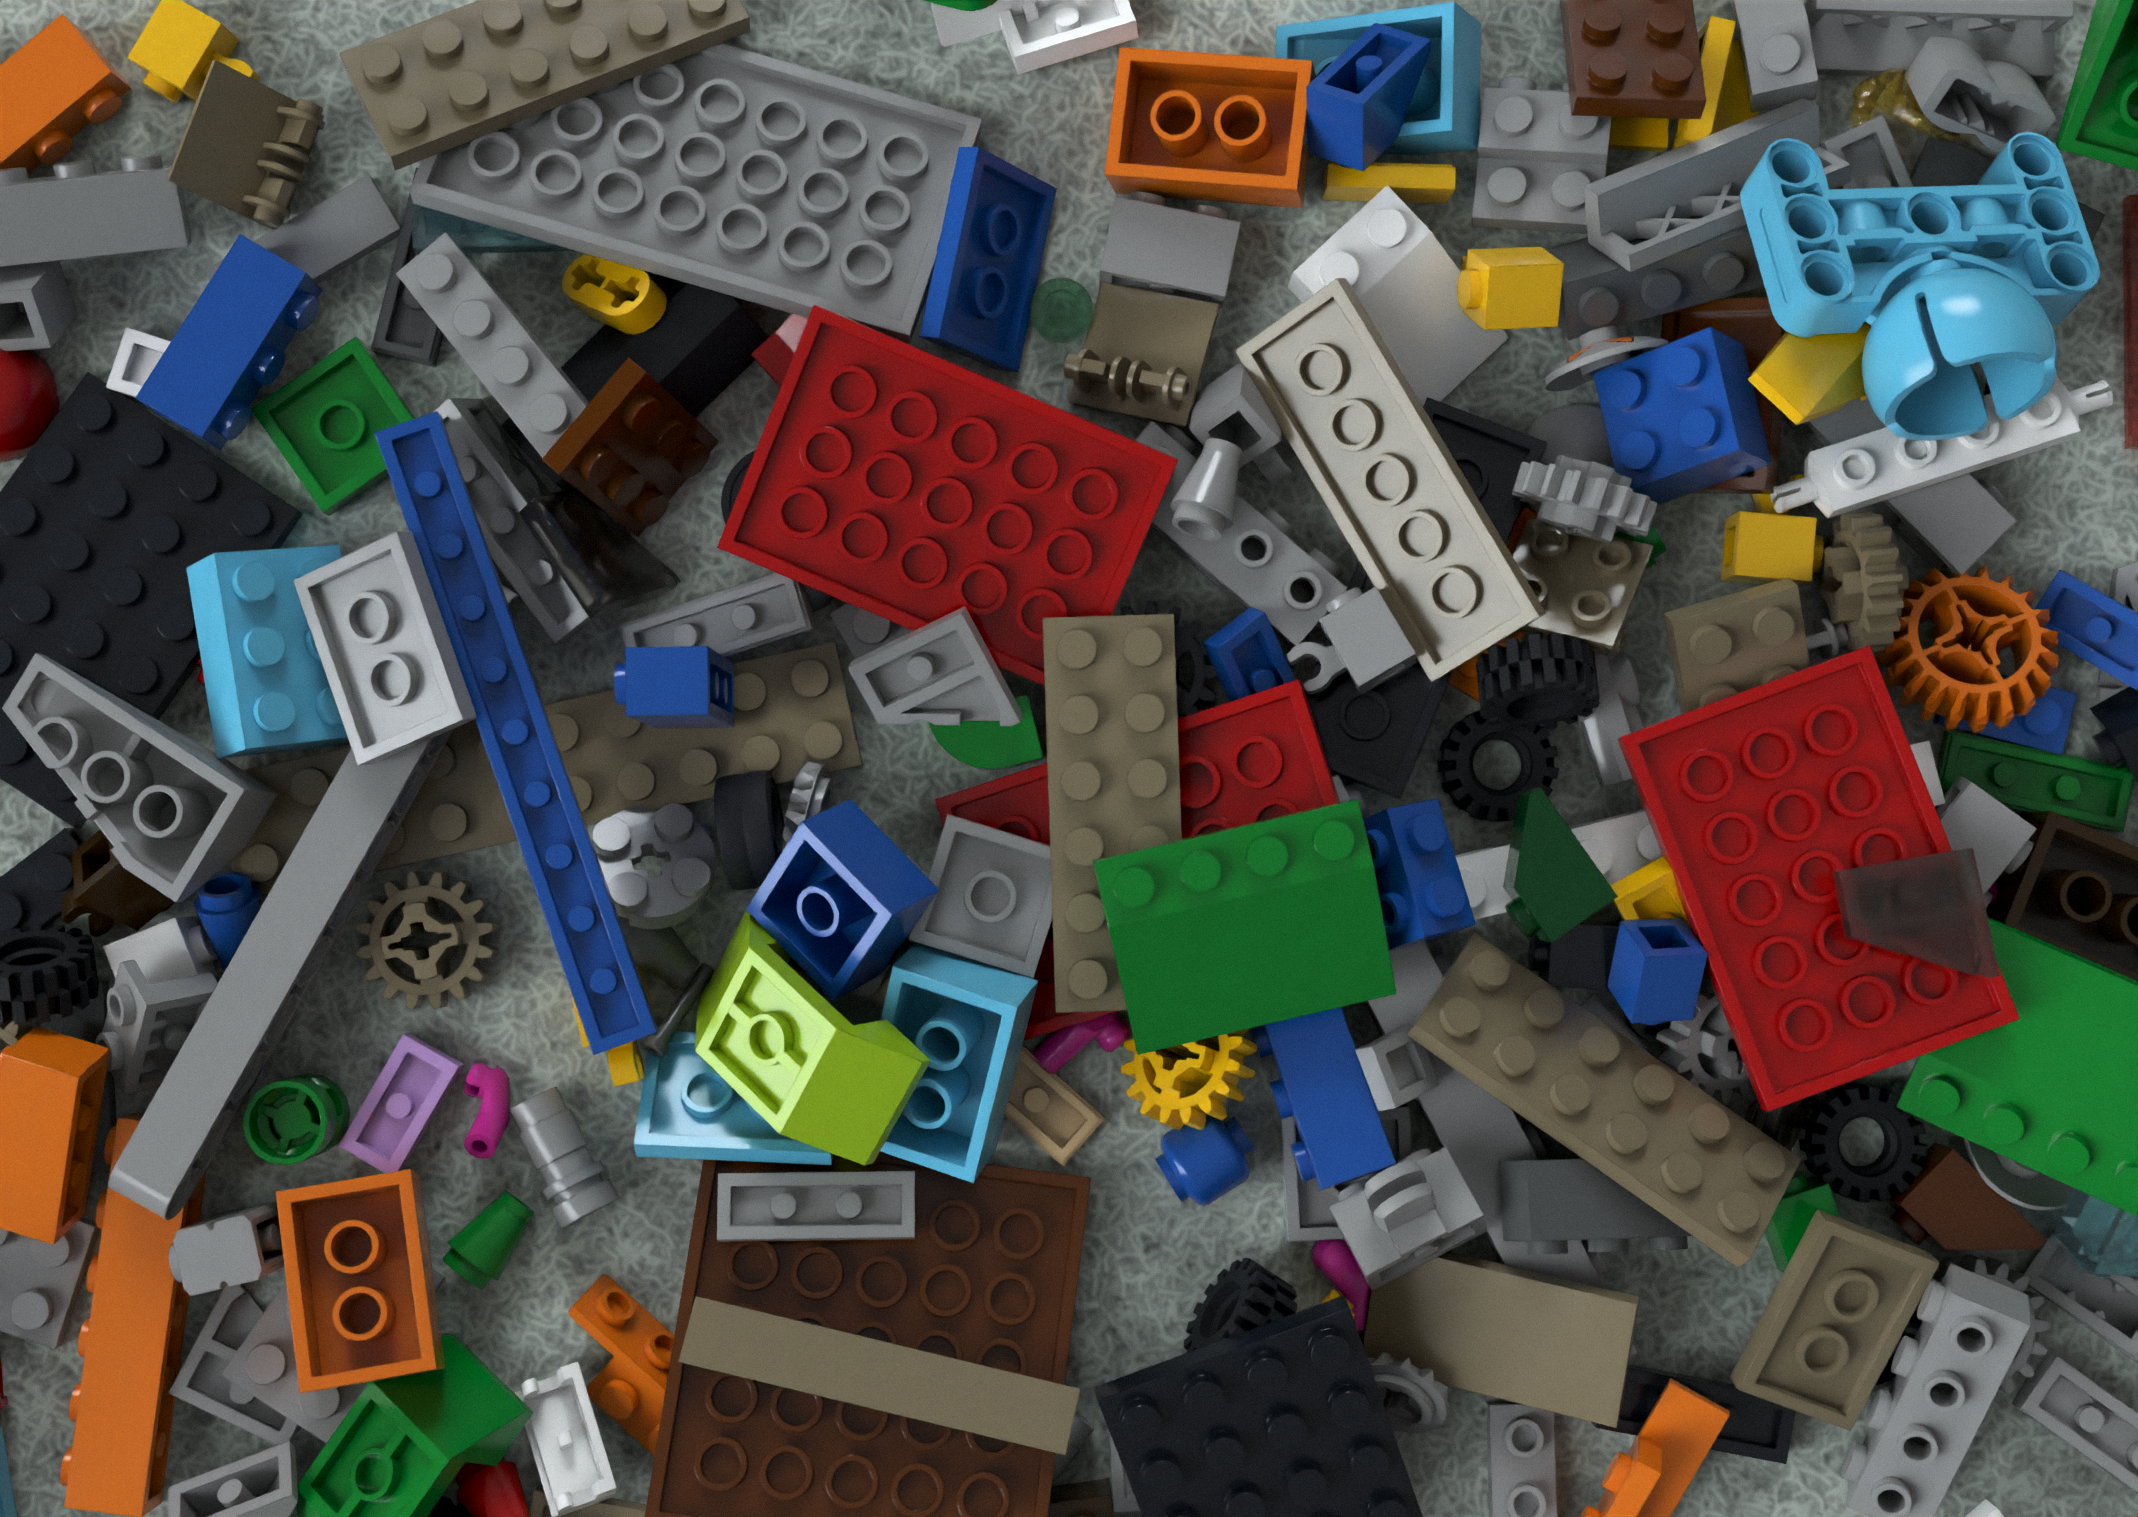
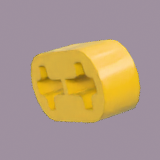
(609, 300)

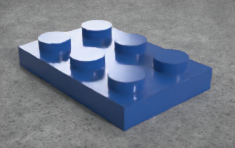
(988, 260)

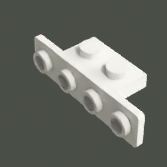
(1042, 30)

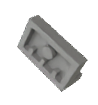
(149, 1024)

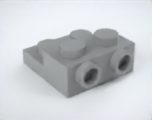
(1536, 159)

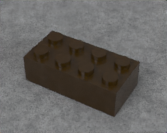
(2075, 892)

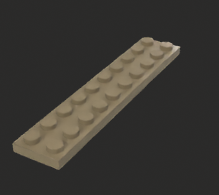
(786, 714)

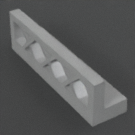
(1887, 34)
(1694, 181)
(500, 488)

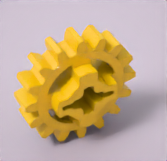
(1189, 1089)

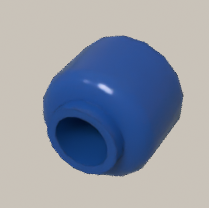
(1205, 1161)

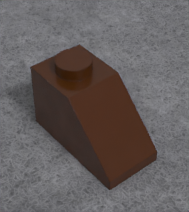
(1957, 1208)

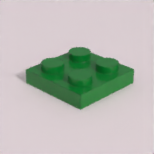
(329, 422)

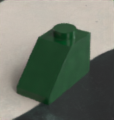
(1549, 872)

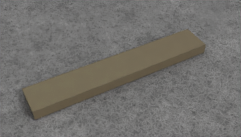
(880, 1375)

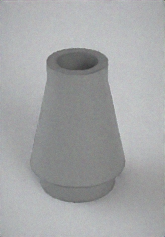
(1208, 494)

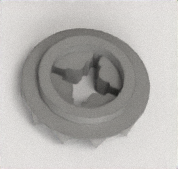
(809, 797)
(1414, 1399)

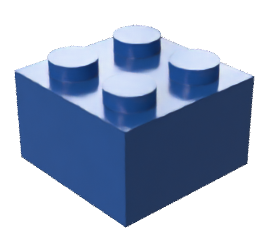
(1683, 416)
(841, 899)

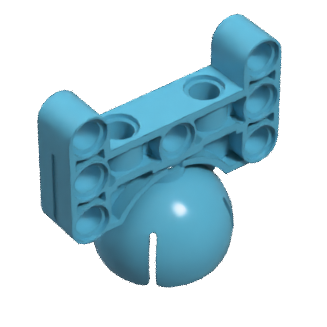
(1935, 275)

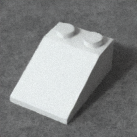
(1407, 292)

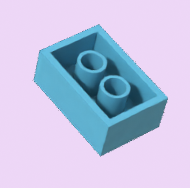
(260, 653)
(973, 1031)

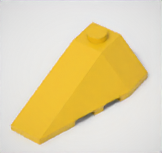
(1813, 373)

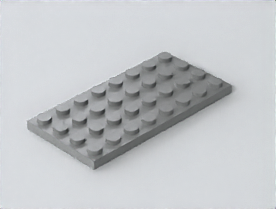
(729, 182)

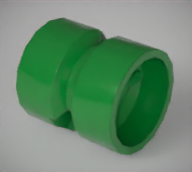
(296, 1119)

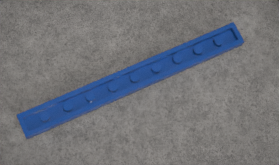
(517, 734)

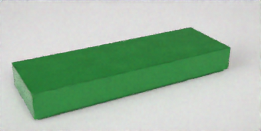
(2038, 780)

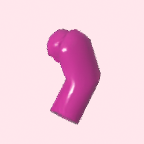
(1069, 1041)
(494, 1113)
(1343, 1271)

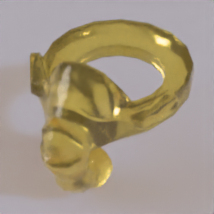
(1887, 94)

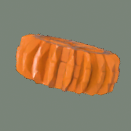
(1963, 681)

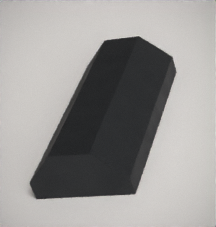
(690, 352)

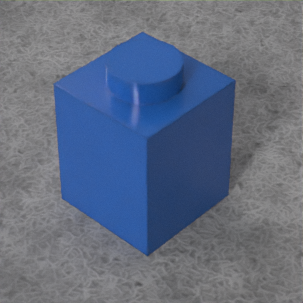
(1657, 970)

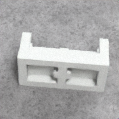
(566, 1442)

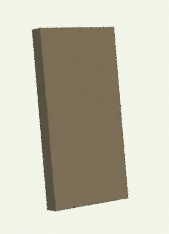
(1509, 1334)

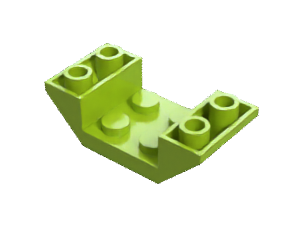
(799, 1054)

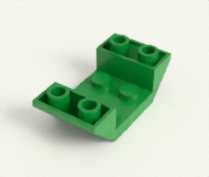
(412, 1439)

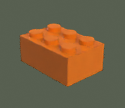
(1210, 127)
(359, 1280)

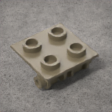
(246, 146)
(1143, 354)
(1581, 583)

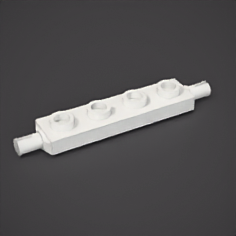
(1887, 466)

